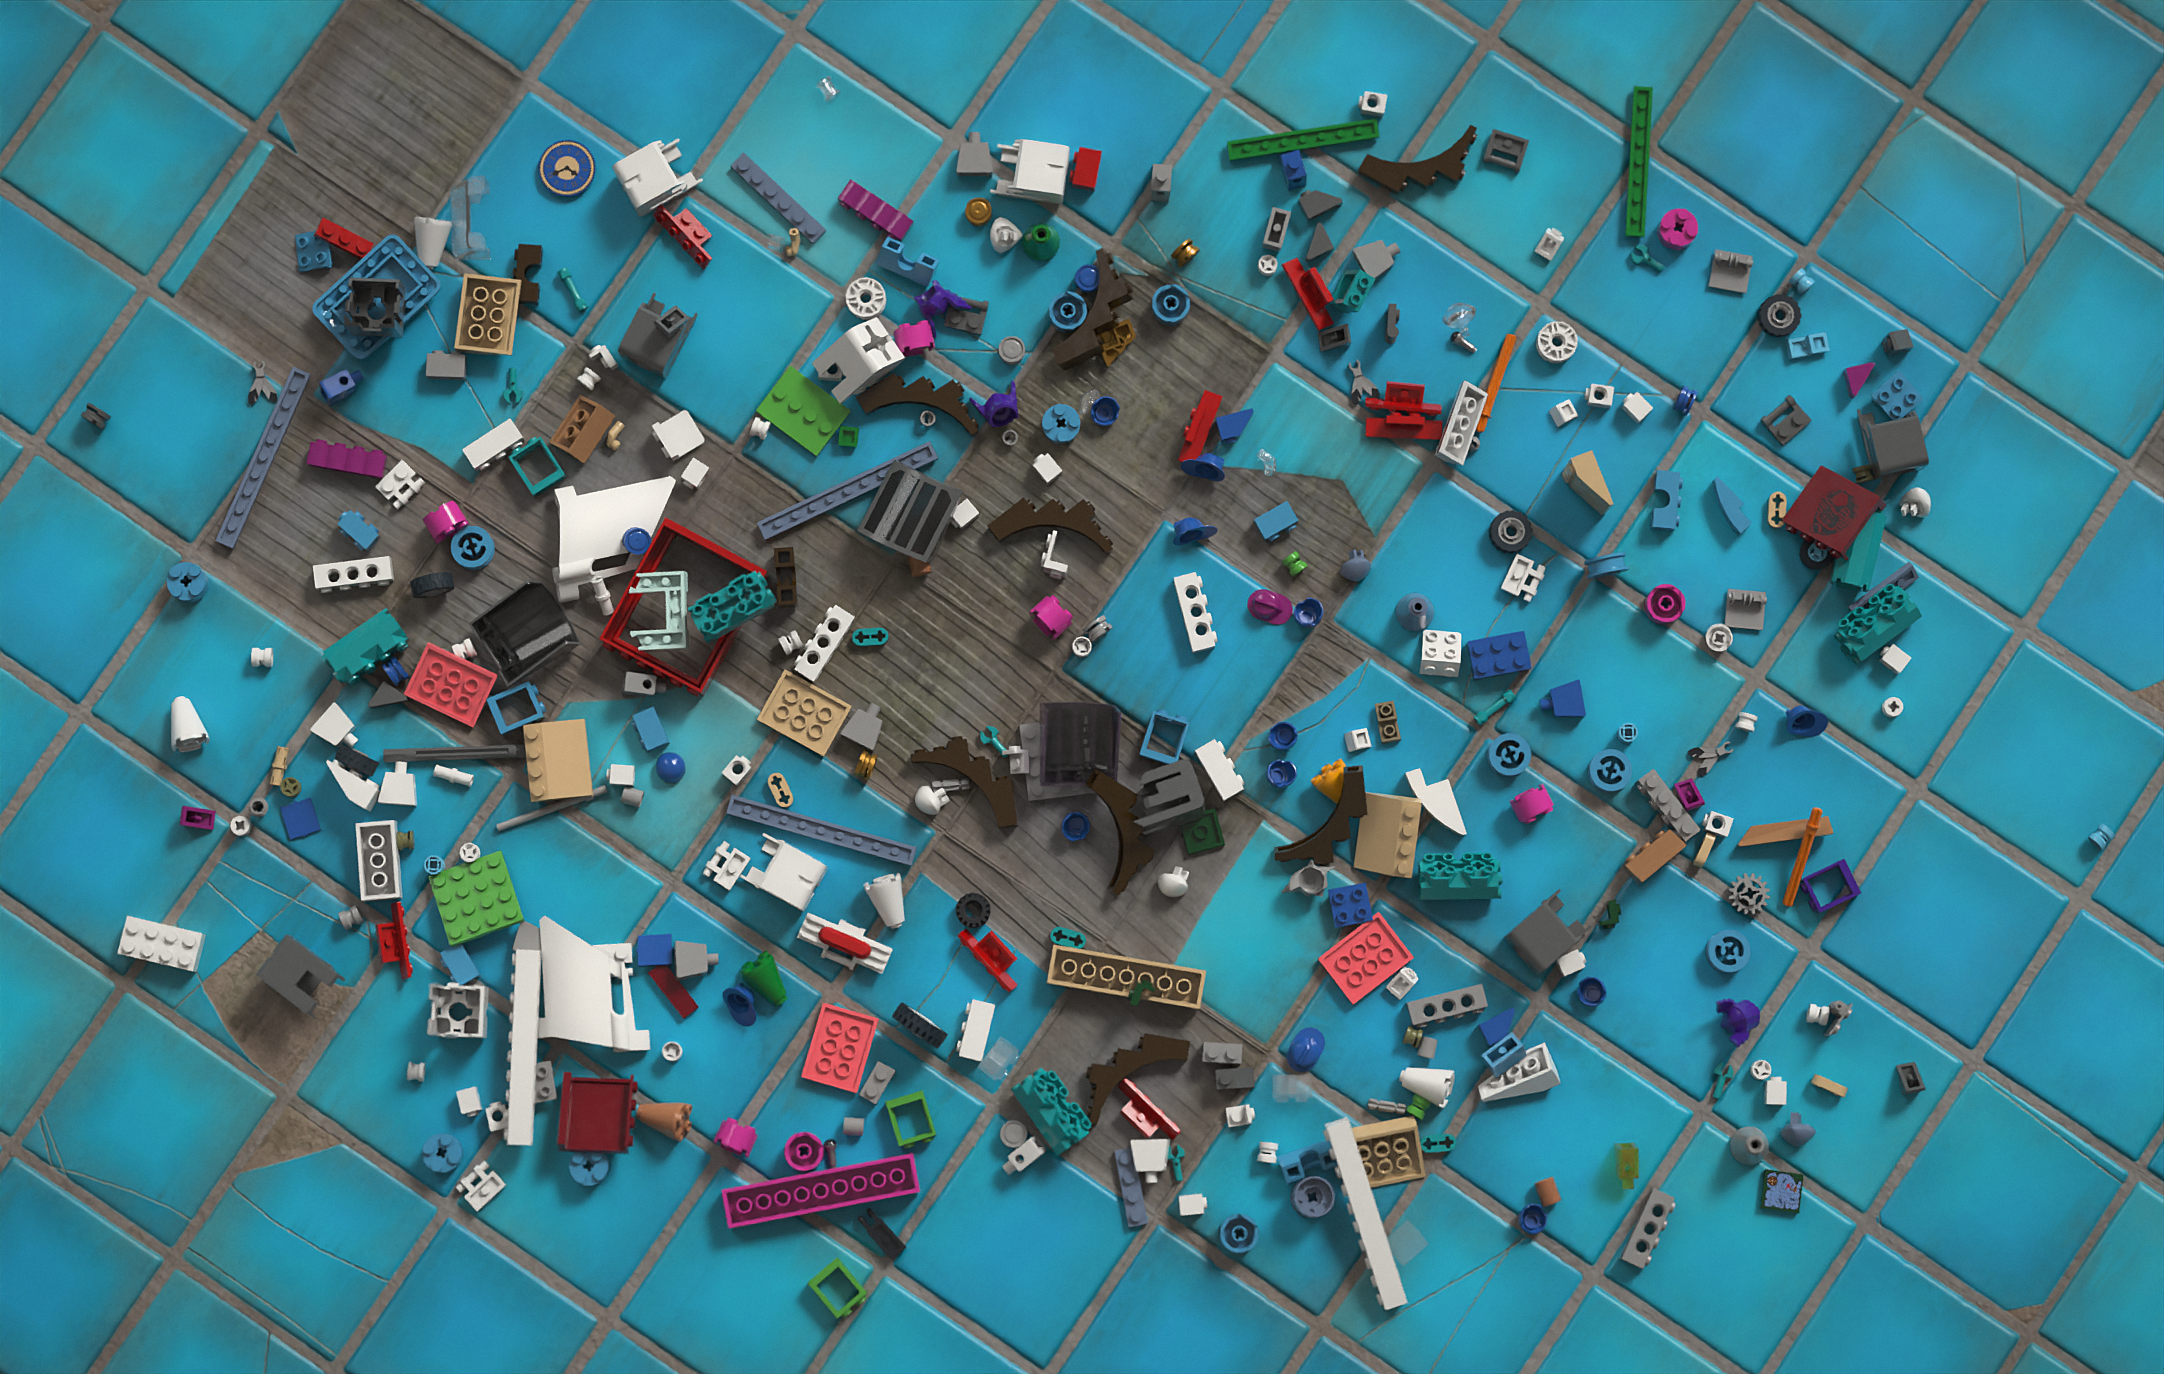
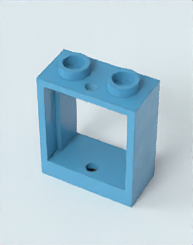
(539, 706)
(1159, 757)

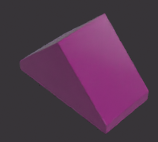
(1856, 376)
(1689, 795)
(197, 818)

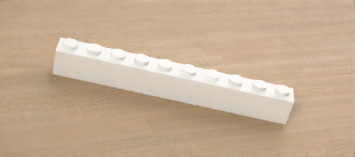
(524, 1047)
(1365, 1212)

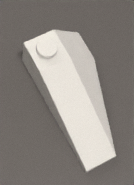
(1529, 1075)

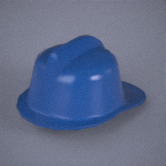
(1205, 466)
(1191, 530)
(1805, 722)
(740, 1004)
(1305, 1049)

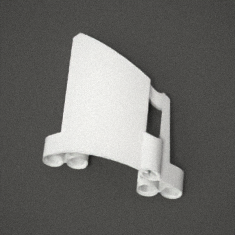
(595, 526)
(580, 993)

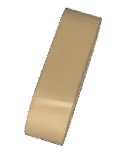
(1772, 509)
(784, 787)
(1704, 849)
(1829, 1085)

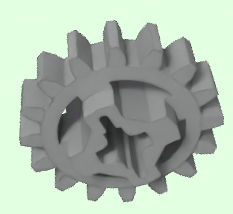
(1748, 885)

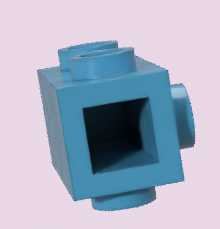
(353, 526)

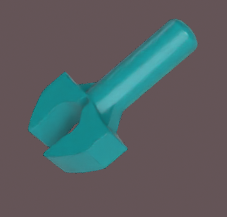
(1647, 259)
(513, 387)
(994, 741)
(1721, 1079)
(1176, 1162)

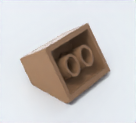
(582, 429)
(1653, 855)

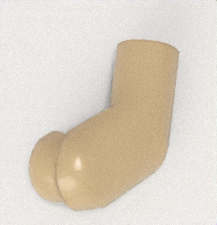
(795, 242)
(612, 435)

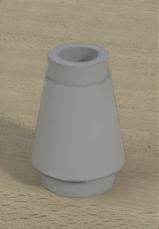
(255, 803)

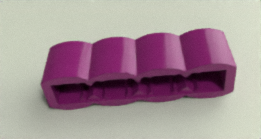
(875, 210)
(347, 460)

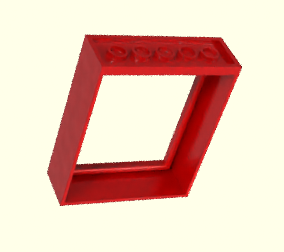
(628, 603)

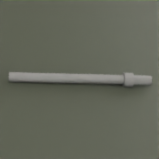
(549, 809)

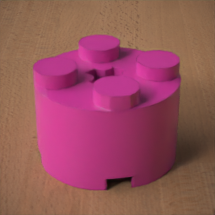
(1675, 239)
(914, 338)
(445, 521)
(1657, 612)
(1051, 617)
(1531, 804)
(735, 1137)
(804, 1162)

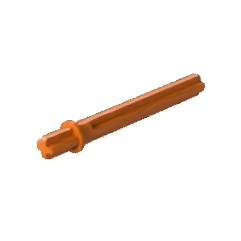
(1495, 381)
(1810, 832)

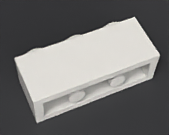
(493, 445)
(1220, 769)
(975, 1030)

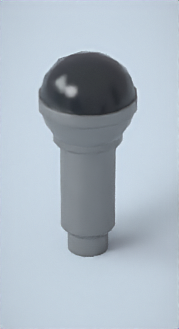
(1457, 338)
(830, 1146)

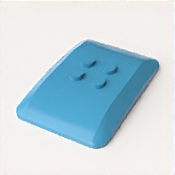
(385, 261)

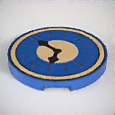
(567, 168)

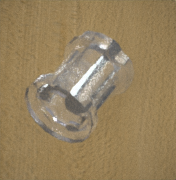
(828, 88)

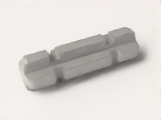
(951, 785)
(1386, 1106)

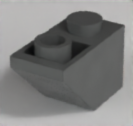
(1897, 342)

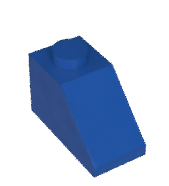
(1232, 425)
(1497, 1027)

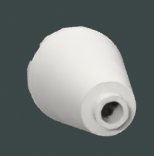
(431, 239)
(186, 726)
(887, 899)
(1429, 1083)

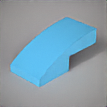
(1807, 345)

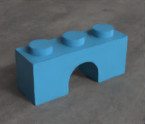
(893, 259)
(1669, 484)
(1296, 1162)

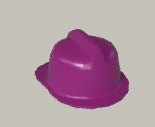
(1270, 606)

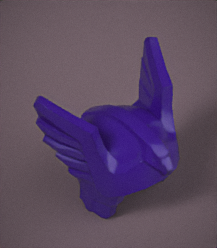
(936, 301)
(999, 408)
(1738, 1018)

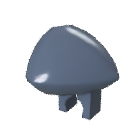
(1356, 567)
(1795, 1132)

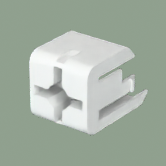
(1038, 172)
(650, 179)
(863, 355)
(789, 875)
(445, 998)

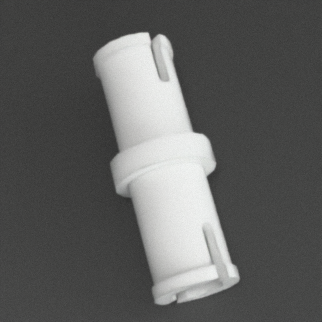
(602, 595)
(453, 775)

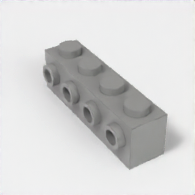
(1667, 805)

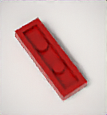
(343, 239)

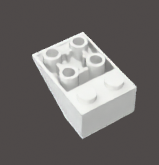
(359, 791)

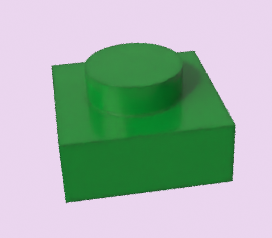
(848, 436)

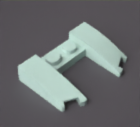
(676, 633)

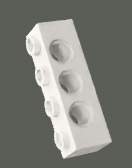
(323, 572)
(1197, 642)
(813, 671)

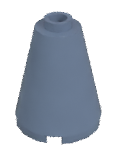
(1410, 617)

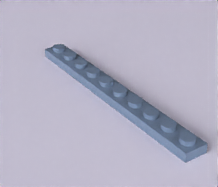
(263, 457)
(842, 492)
(821, 830)

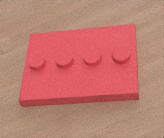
(450, 684)
(1365, 958)
(840, 1047)

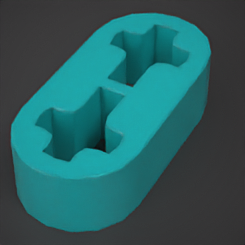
(871, 641)
(1070, 933)
(1436, 1138)

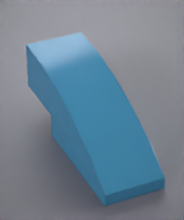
(1729, 506)

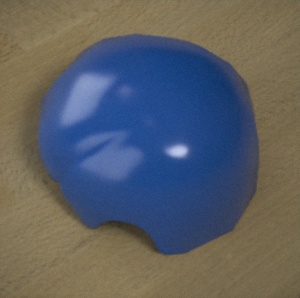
(1104, 411)
(1308, 613)
(1283, 736)
(670, 767)
(1281, 773)
(1075, 826)
(1591, 991)
(1532, 1219)

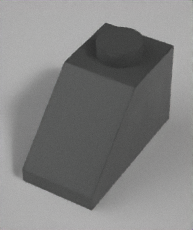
(1317, 203)
(1234, 1078)

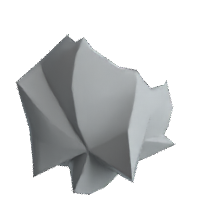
(1309, 880)

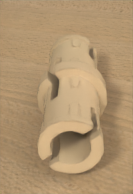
(279, 766)

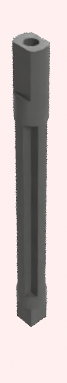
(454, 753)

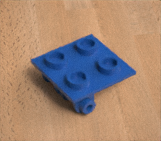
(1350, 905)

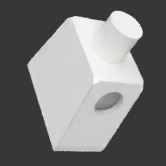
(335, 727)
(398, 787)
(1029, 1150)
(1150, 1156)

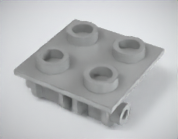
(1730, 271)
(1745, 609)
(1842, 1012)
(544, 1084)

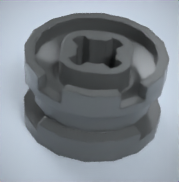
(95, 416)

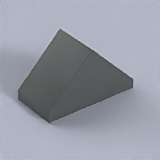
(1320, 244)
(671, 322)
(1335, 338)
(386, 696)
(1909, 1078)

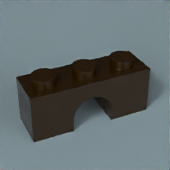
(527, 258)
(786, 577)

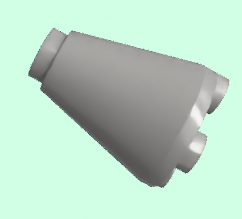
(1741, 1145)

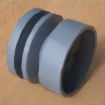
(1323, 1197)

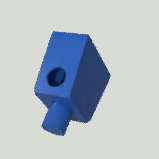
(1293, 169)
(333, 390)
(1565, 701)

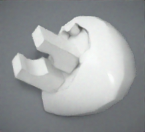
(1004, 235)
(1916, 502)
(930, 802)
(1174, 884)

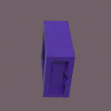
(1847, 877)

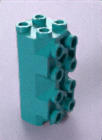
(1862, 556)
(732, 606)
(1869, 629)
(365, 647)
(1468, 879)
(1046, 1105)

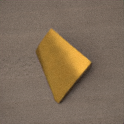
(1117, 340)

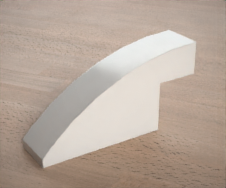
(1437, 801)

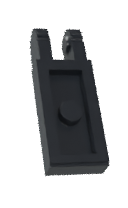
(883, 1235)

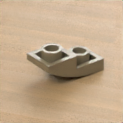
(1387, 722)

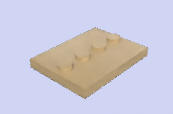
(804, 713)

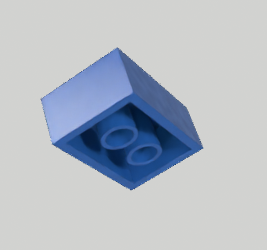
(1498, 655)

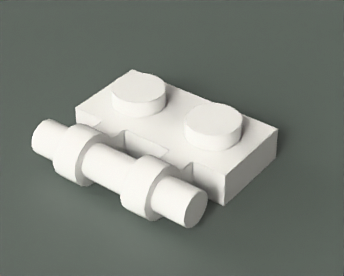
(396, 480)
(1518, 574)
(732, 867)
(619, 953)
(484, 1190)

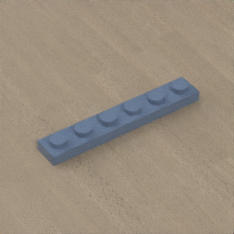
(778, 198)

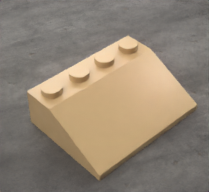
(487, 315)
(1587, 481)
(558, 760)
(1388, 835)
(1390, 1151)

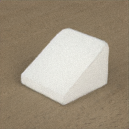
(1563, 413)
(1357, 739)

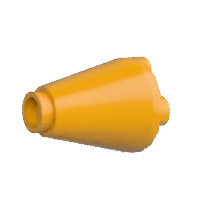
(1330, 780)

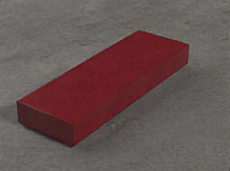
(673, 990)

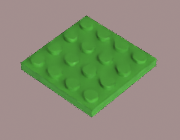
(476, 898)

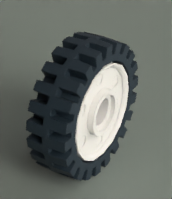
(919, 1025)

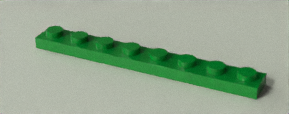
(1303, 139)
(1638, 161)

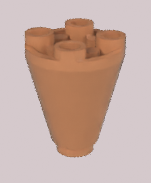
(666, 1118)

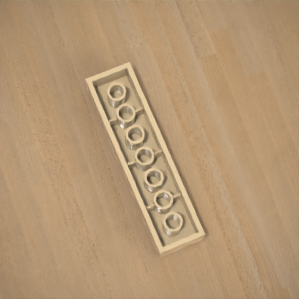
(1120, 974)

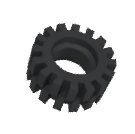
(961, 910)

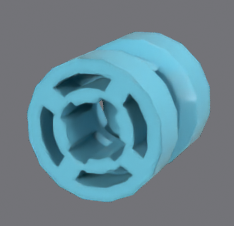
(1801, 281)
(1627, 736)
(2101, 836)
(434, 865)

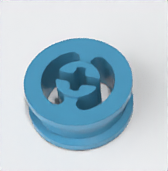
(486, 542)
(1606, 565)
(1495, 761)
(1595, 766)
(1717, 941)

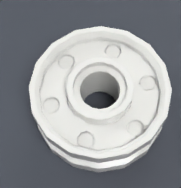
(874, 306)
(1565, 334)

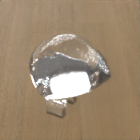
(1459, 316)

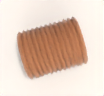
(918, 567)
(1547, 1191)

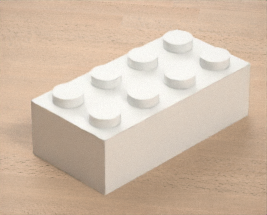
(378, 861)
(161, 943)

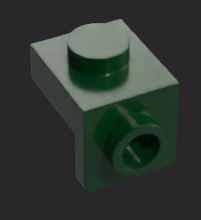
(1613, 911)
(1134, 995)

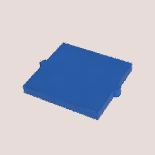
(300, 818)
(654, 950)

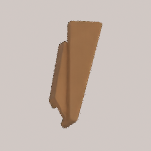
(1782, 832)

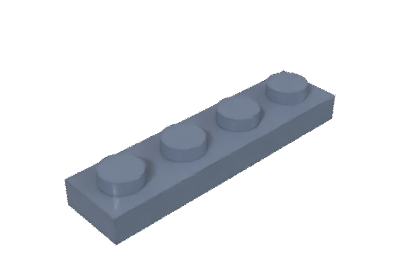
(1902, 577)
(1131, 1188)

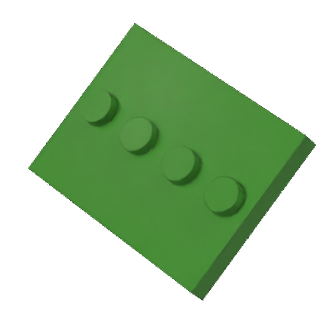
(803, 411)

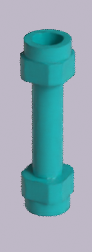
(565, 276)
(1507, 697)

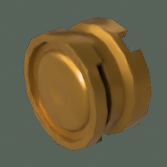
(978, 211)
(1185, 252)
(866, 765)

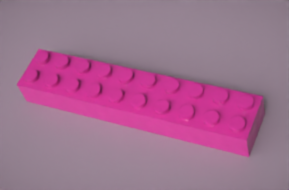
(820, 1190)

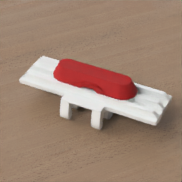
(846, 939)

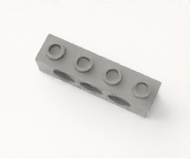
(1416, 1007)
(1630, 1253)

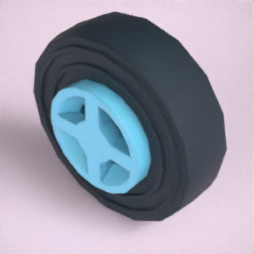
(1813, 562)

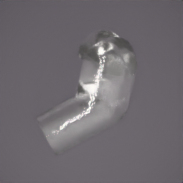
(1086, 399)
(1269, 462)

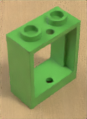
(926, 1137)
(823, 1274)

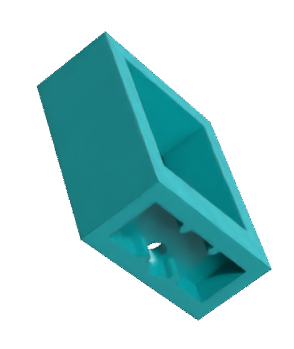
(1347, 294)
(546, 483)

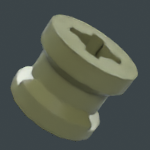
(1862, 472)
(290, 787)
(405, 840)
(1410, 1036)

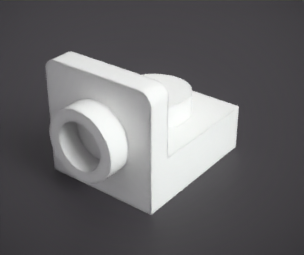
(1549, 243)
(607, 359)
(1018, 760)
(1402, 982)
(1240, 1115)

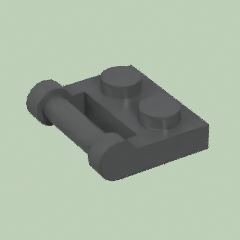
(1506, 144)
(1392, 318)
(965, 320)
(1790, 425)

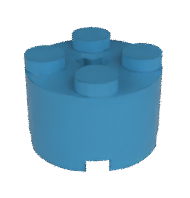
(1063, 302)
(1173, 315)
(1061, 413)
(196, 589)
(432, 1148)
(597, 1173)
(1240, 1244)

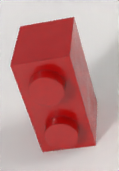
(1086, 168)

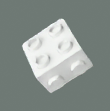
(678, 435)
(1055, 569)
(1441, 653)

